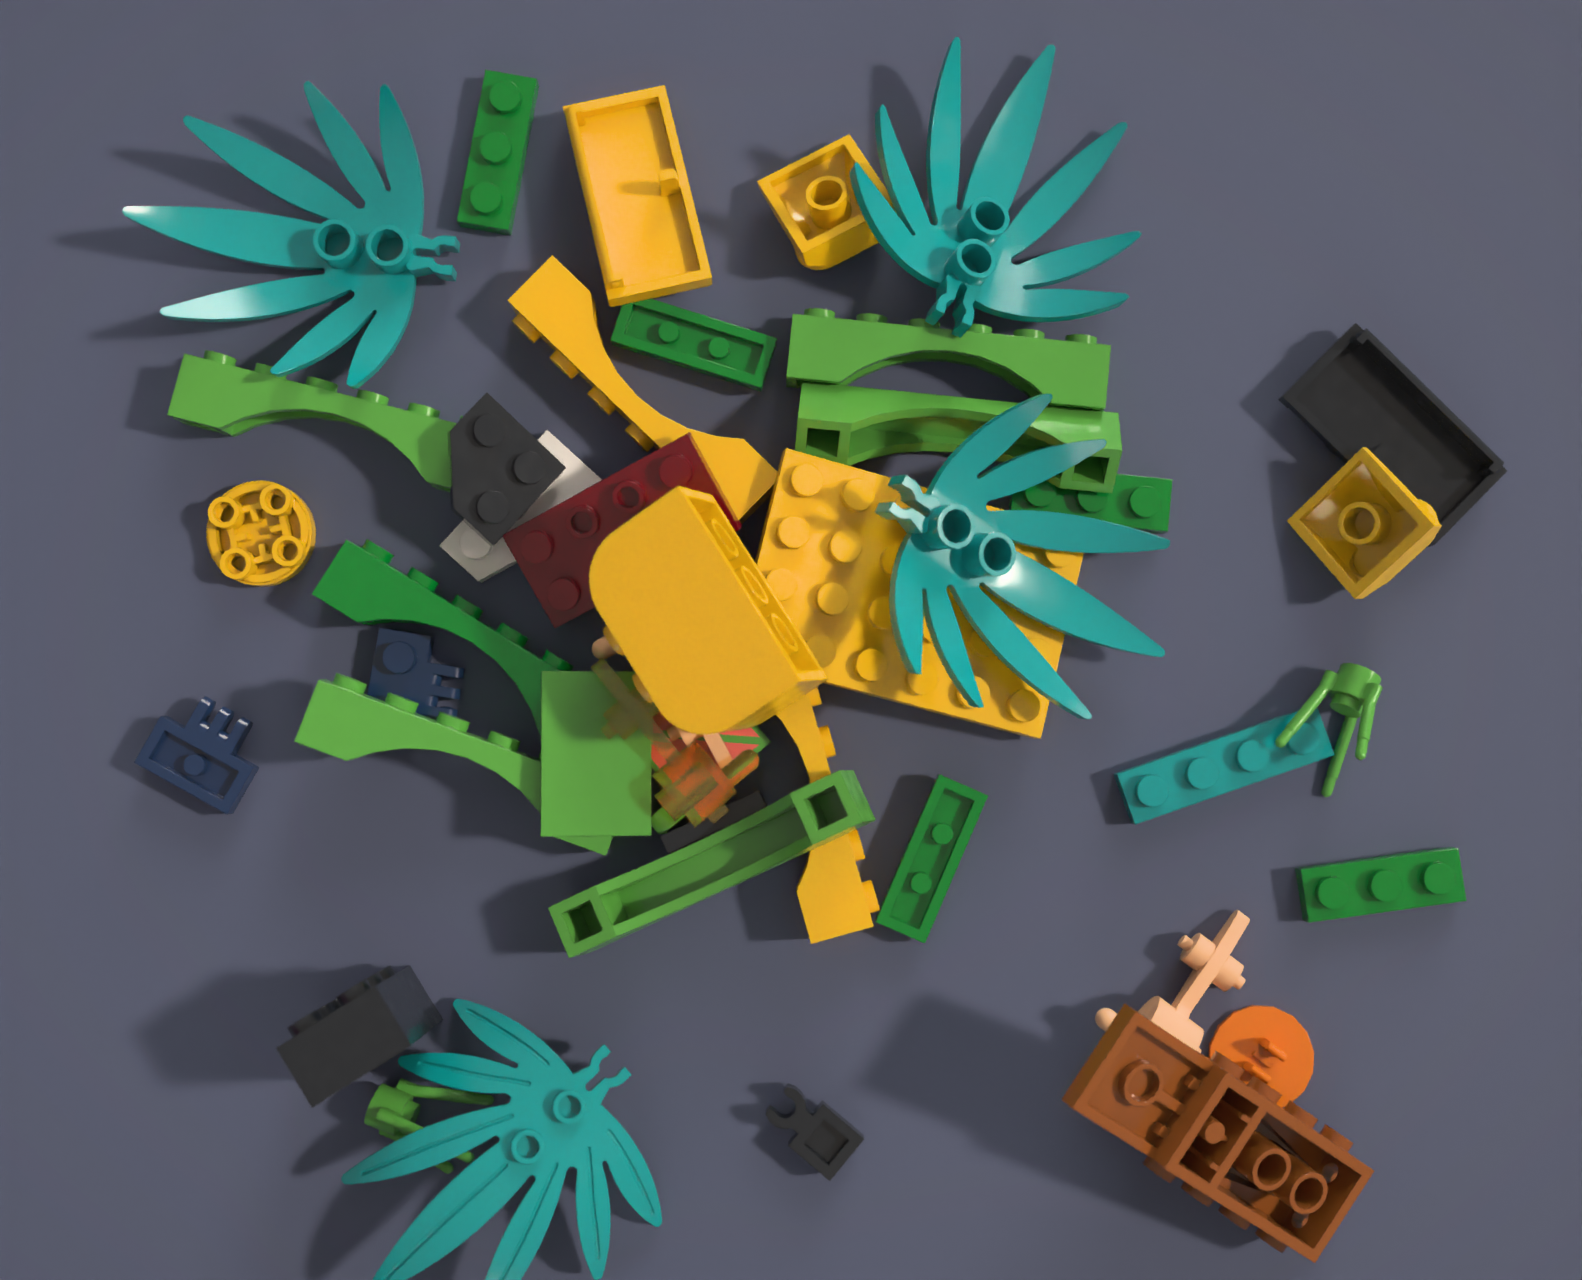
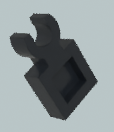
(820, 1136)

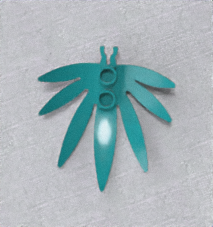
(972, 247)
(361, 250)
(964, 546)
(540, 1134)

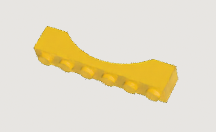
(565, 317)
(830, 884)

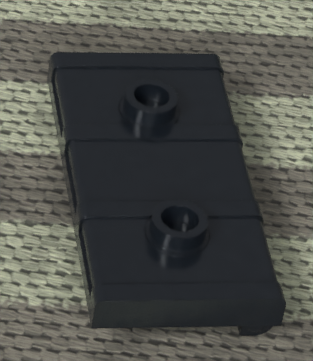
(1371, 400)

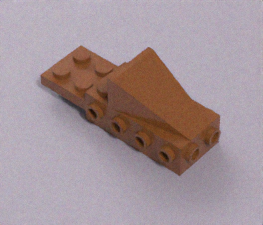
(1220, 1134)

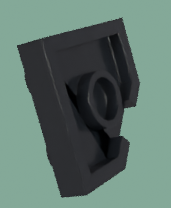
(496, 469)

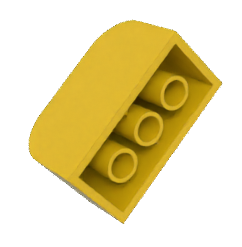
(698, 618)

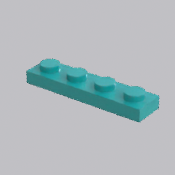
(1220, 766)

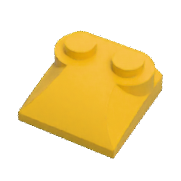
(819, 205)
(1365, 524)

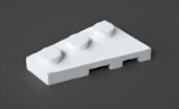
(485, 560)

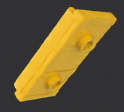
(637, 196)

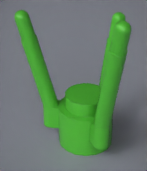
(1353, 694)
(395, 1112)

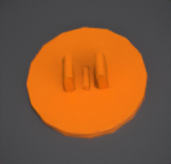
(1268, 1047)

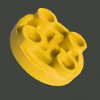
(260, 533)

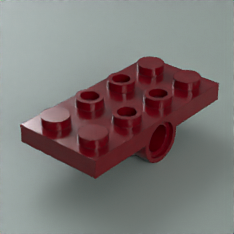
(561, 542)

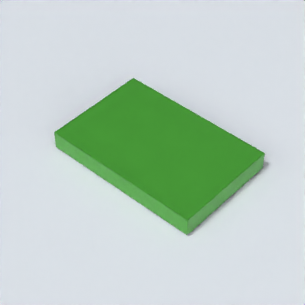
(587, 779)

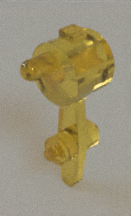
(690, 778)

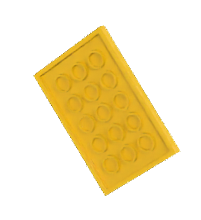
(833, 575)

